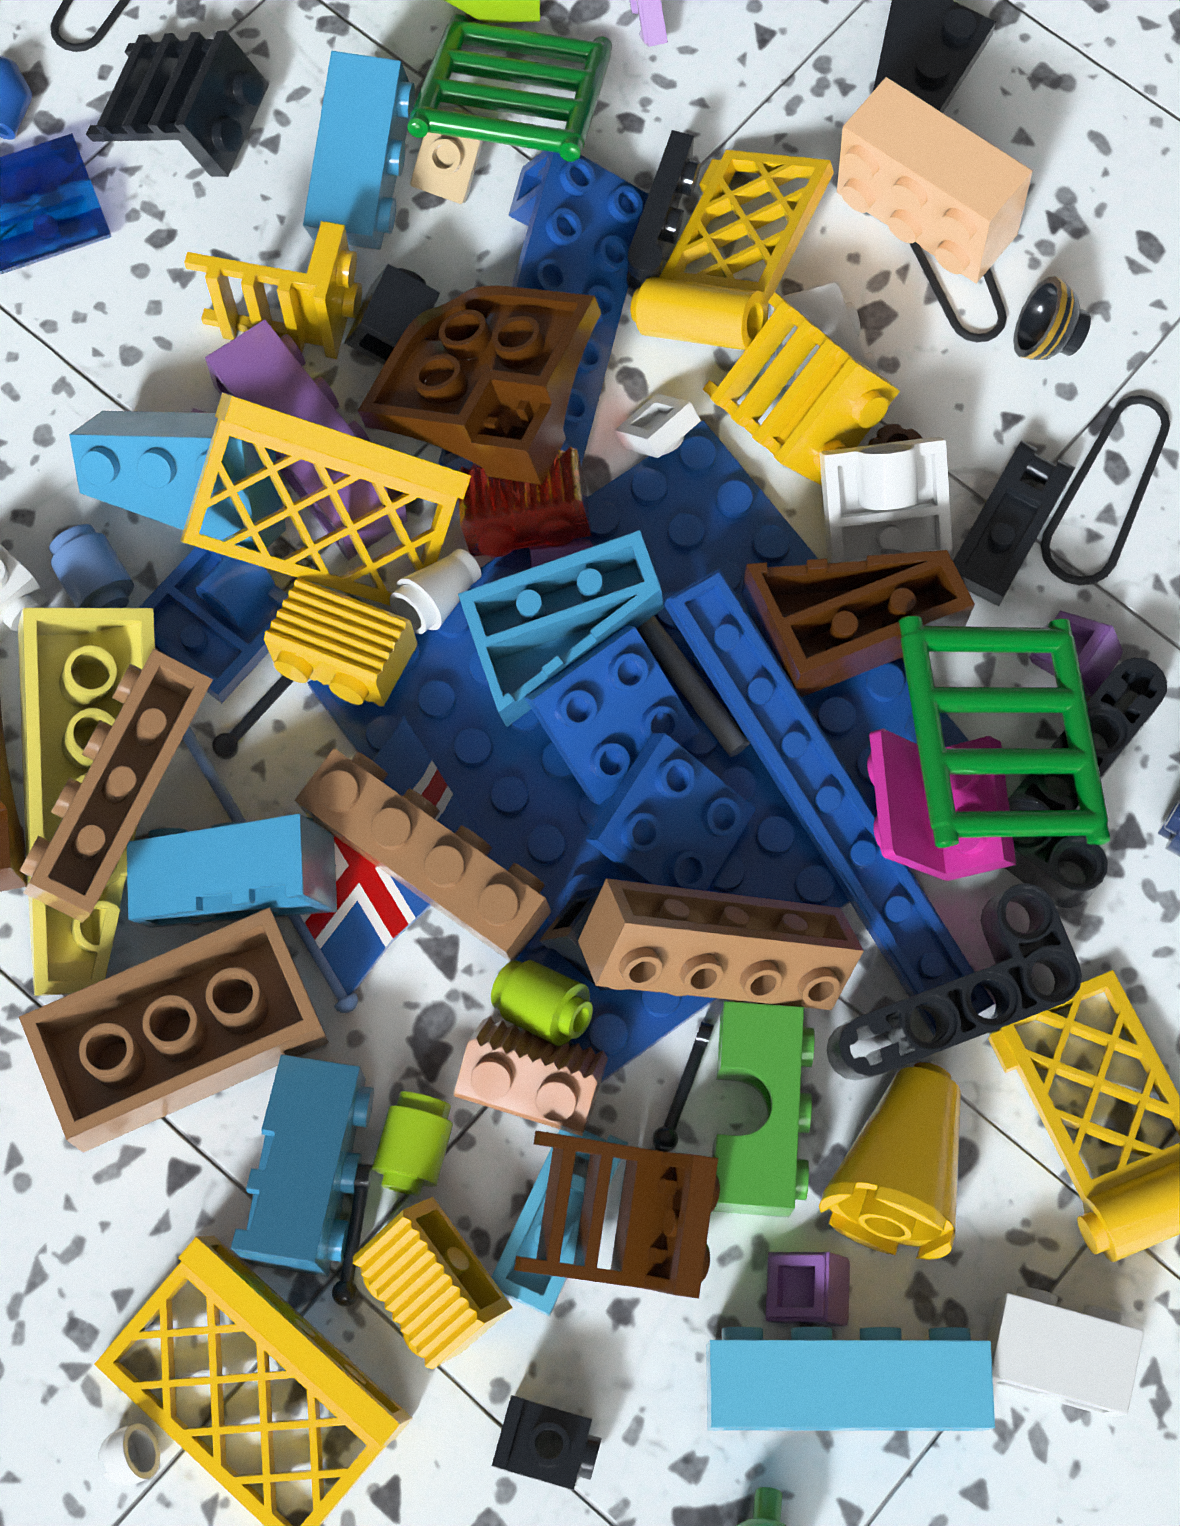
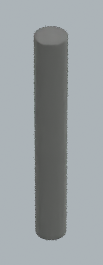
(693, 687)

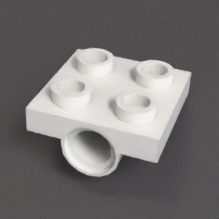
(886, 499)

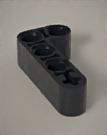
(1039, 860)
(951, 1003)

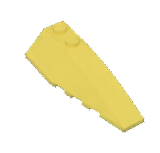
(67, 685)

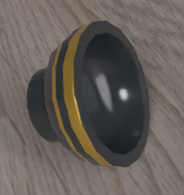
(1050, 322)

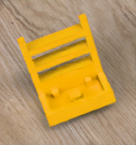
(312, 303)
(823, 409)

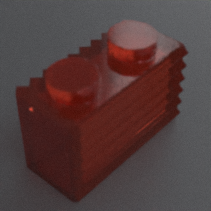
(516, 514)

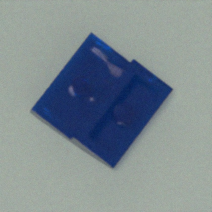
(46, 204)

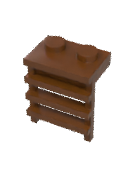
(659, 1220)

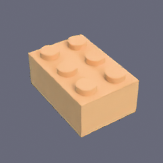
(931, 180)

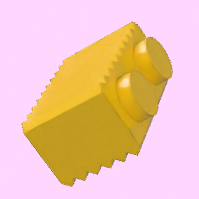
(339, 643)
(431, 1283)

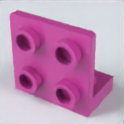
(903, 815)

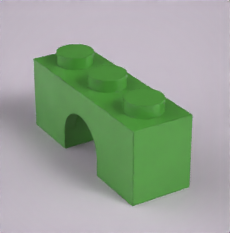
(765, 1050)

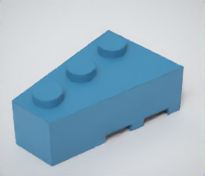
(360, 147)
(154, 466)
(556, 613)
(231, 872)
(305, 1167)

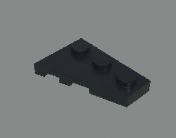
(932, 47)

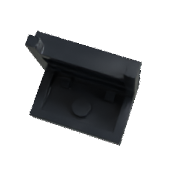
(187, 93)

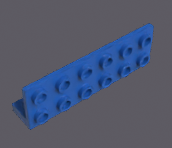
(575, 244)

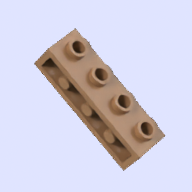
(118, 786)
(424, 855)
(718, 945)

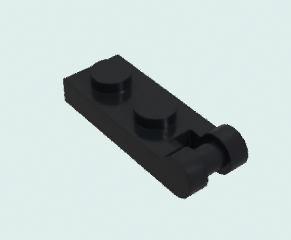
(661, 216)
(1010, 523)

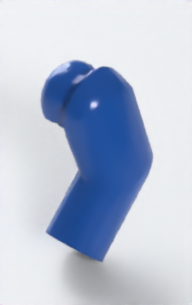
(14, 98)

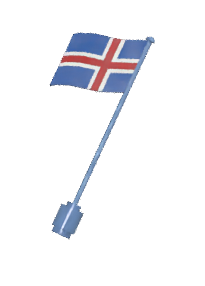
(370, 903)

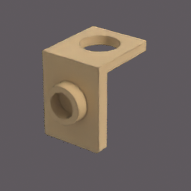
(446, 164)

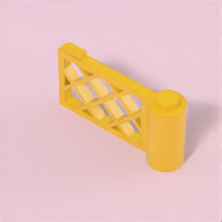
(712, 303)
(1138, 1200)

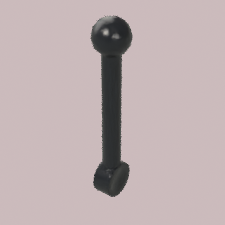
(225, 744)
(665, 1137)
(345, 1291)

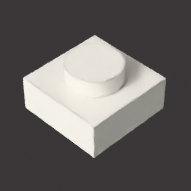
(658, 426)

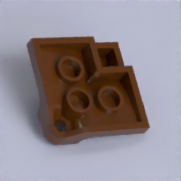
(487, 377)

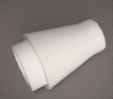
(433, 591)

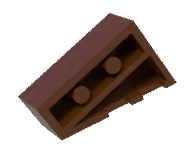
(846, 615)

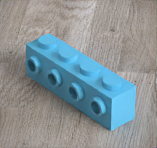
(849, 1383)

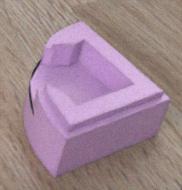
(651, 21)

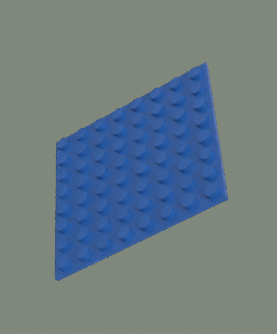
(520, 795)

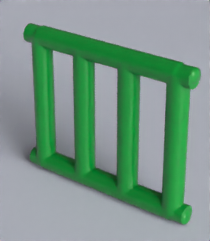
(451, 59)
(941, 762)

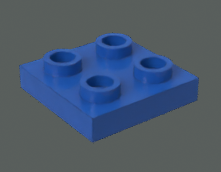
(215, 617)
(607, 710)
(670, 819)

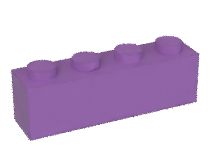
(271, 374)

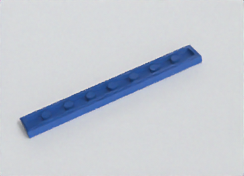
(818, 789)

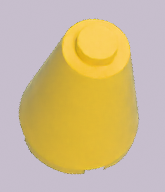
(902, 1168)

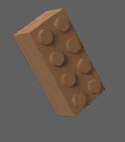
(172, 1031)

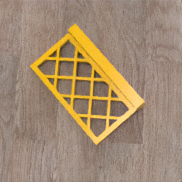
(324, 449)
(292, 1344)

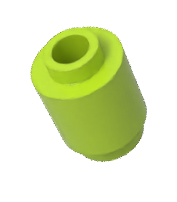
(542, 1001)
(413, 1143)

